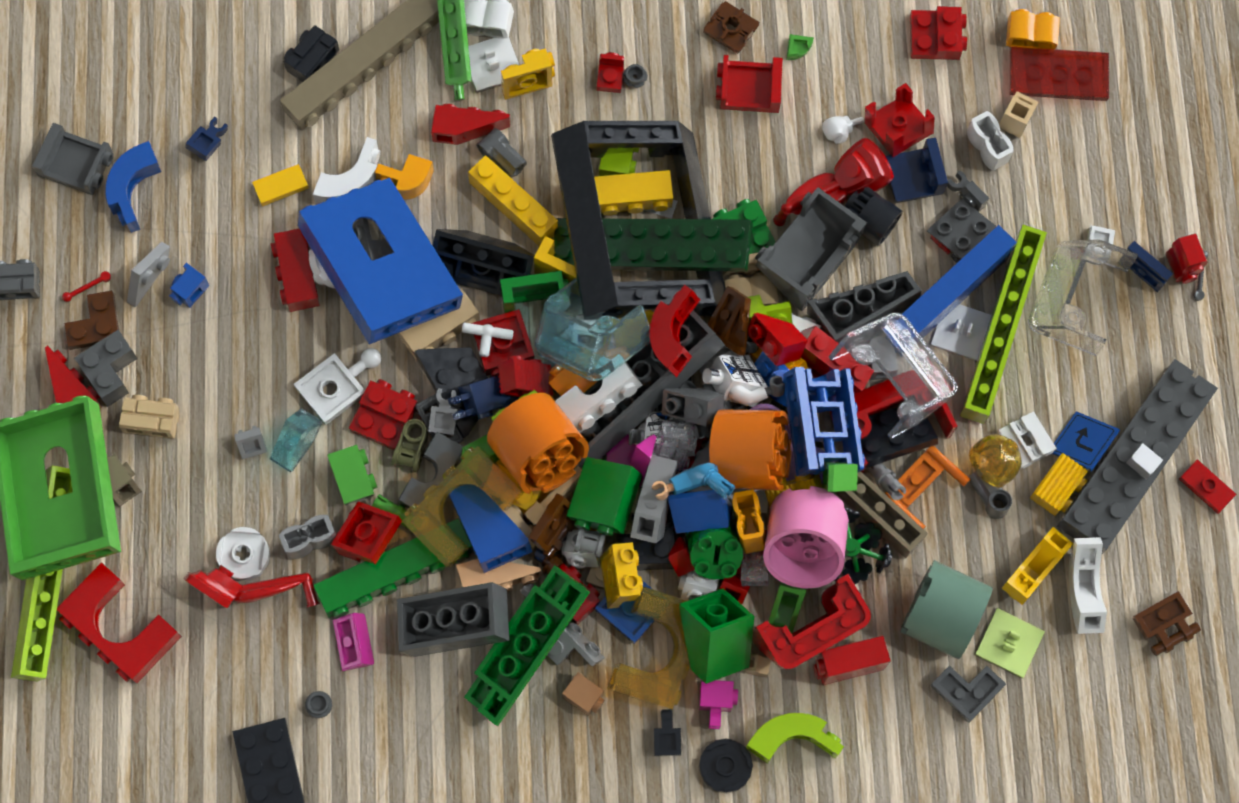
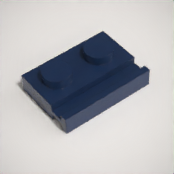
(1149, 268)

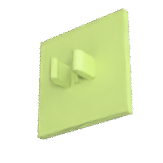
(1010, 643)

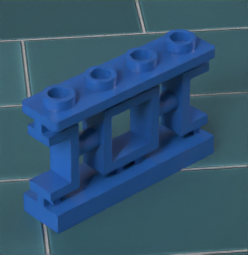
(805, 425)

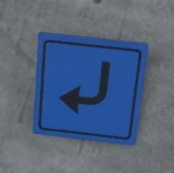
(1085, 440)

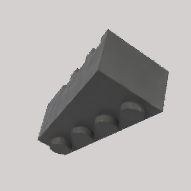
(864, 304)

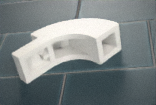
(358, 177)

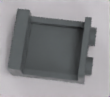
(72, 160)

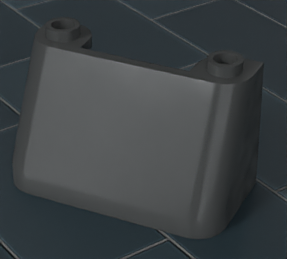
(811, 248)

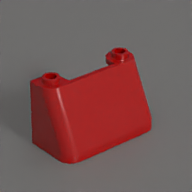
(844, 616)

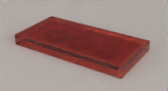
(1059, 73)

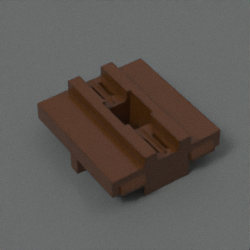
(732, 39)

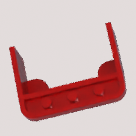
(884, 396)

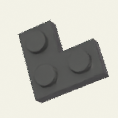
(967, 697)

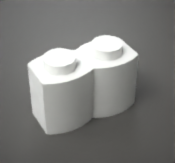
(488, 18)
(993, 144)

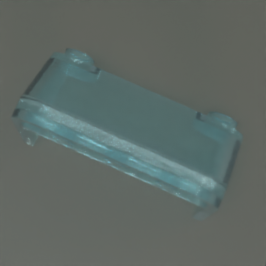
(585, 348)

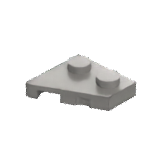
(146, 273)

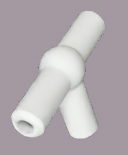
(487, 332)

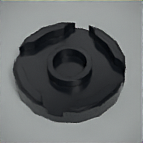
(725, 766)

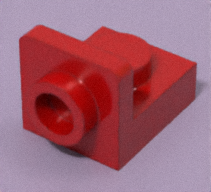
(610, 72)

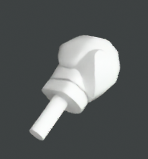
(839, 127)

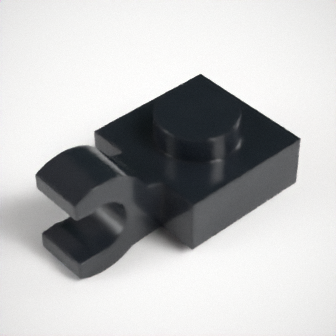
(667, 739)

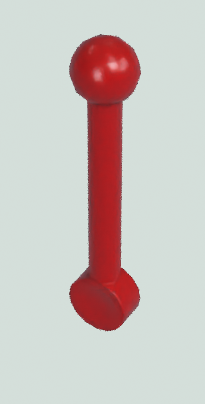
(105, 277)

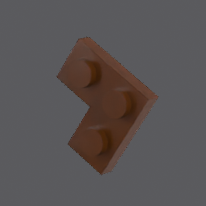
(101, 324)

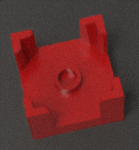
(899, 122)

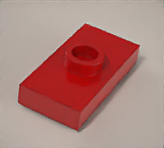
(1207, 486)

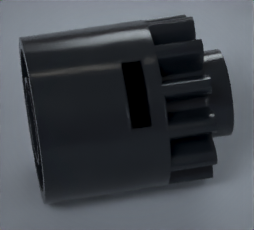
(877, 212)

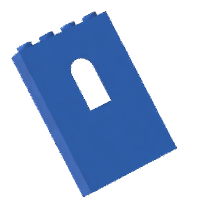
(389, 291)

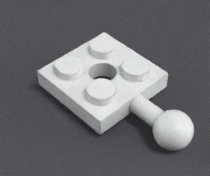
(335, 372)

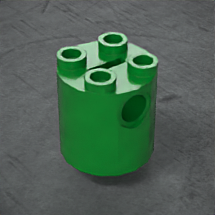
(715, 551)

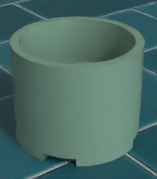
(946, 609)

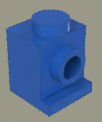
(188, 286)

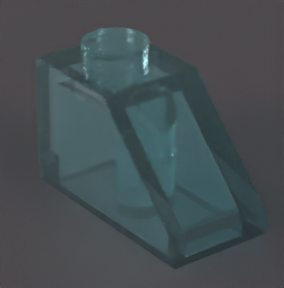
(295, 439)

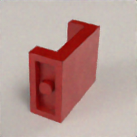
(750, 85)

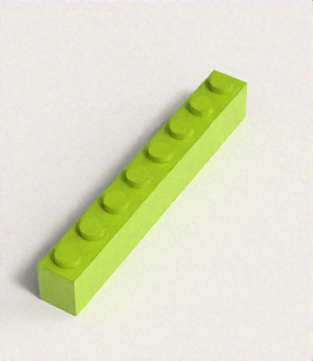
(1003, 324)
(40, 604)

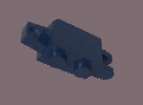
(481, 398)

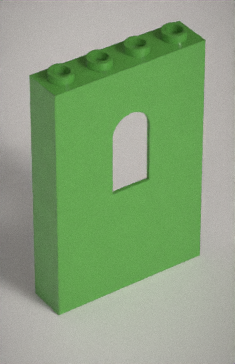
(66, 529)

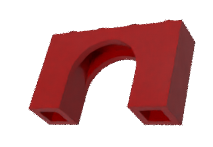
(83, 611)

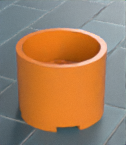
(537, 443)
(751, 448)

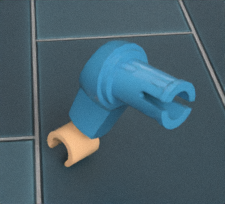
(693, 478)

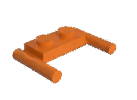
(922, 474)

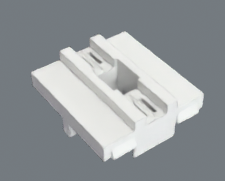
(1032, 427)

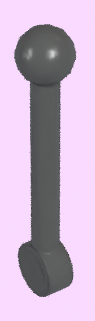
(1199, 294)

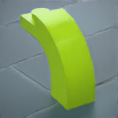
(792, 726)

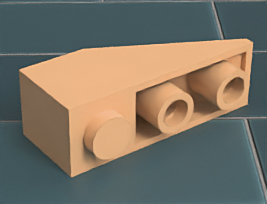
(505, 575)

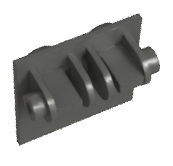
(961, 229)

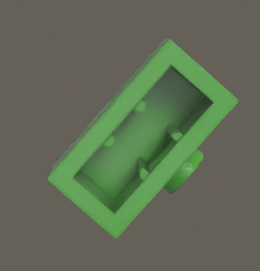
(351, 474)

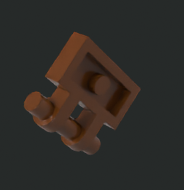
(552, 526)
(1162, 616)

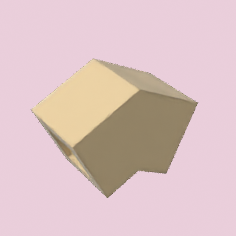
(758, 666)

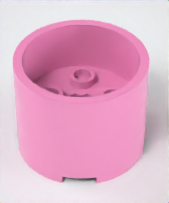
(806, 537)

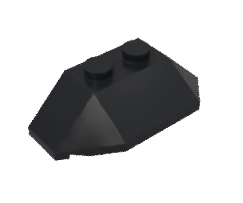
(481, 259)

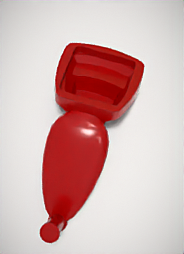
(856, 169)
(225, 590)

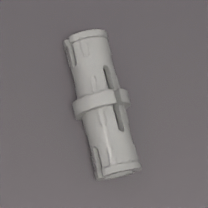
(887, 480)

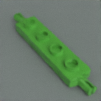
(454, 45)

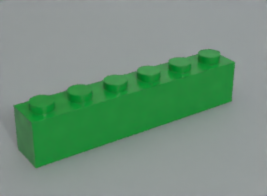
(395, 567)

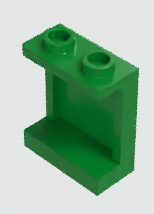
(530, 288)

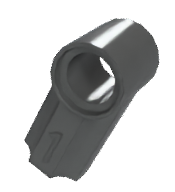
(498, 149)
(990, 493)

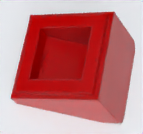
(680, 558)

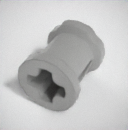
(589, 542)

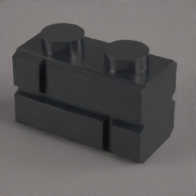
(311, 53)

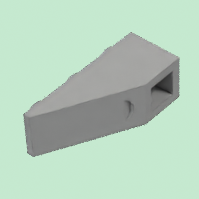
(651, 512)

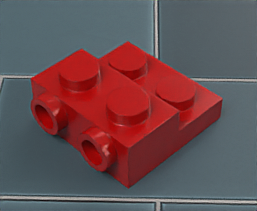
(938, 33)
(504, 348)
(383, 413)
(366, 533)

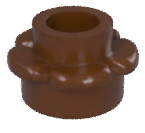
(548, 563)

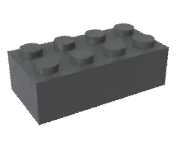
(453, 619)

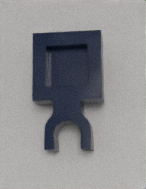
(205, 142)

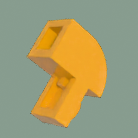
(412, 179)

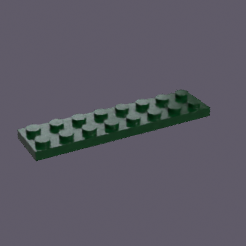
(669, 244)

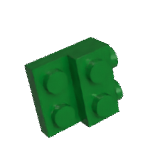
(745, 209)

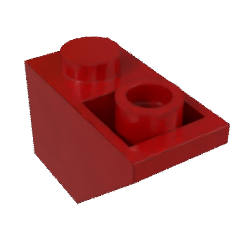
(777, 338)

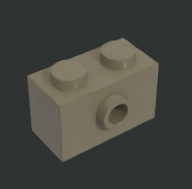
(121, 481)

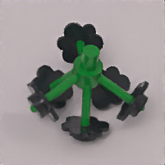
(863, 541)

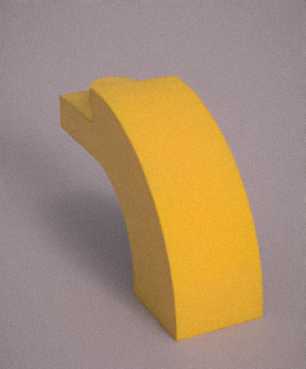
(1037, 566)

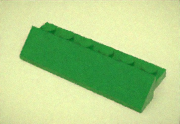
(531, 637)

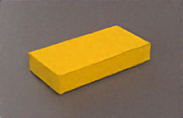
(280, 185)

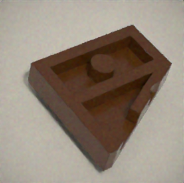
(732, 320)

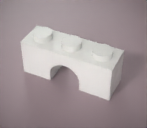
(586, 409)

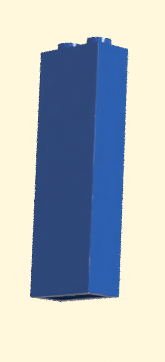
(960, 281)

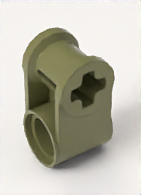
(410, 450)

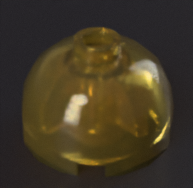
(996, 458)

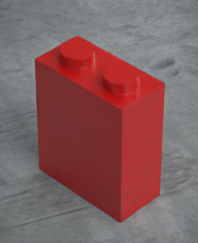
(852, 660)

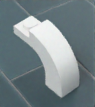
(1084, 586)

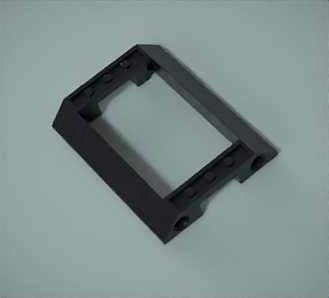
(573, 155)

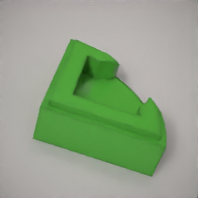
(798, 46)

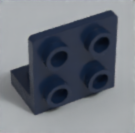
(918, 173)

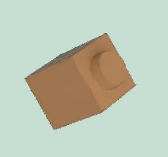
(584, 694)

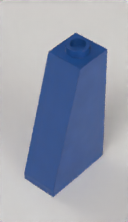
(488, 528)

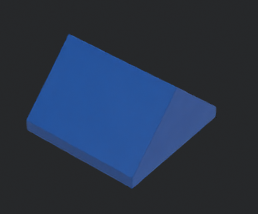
(700, 511)

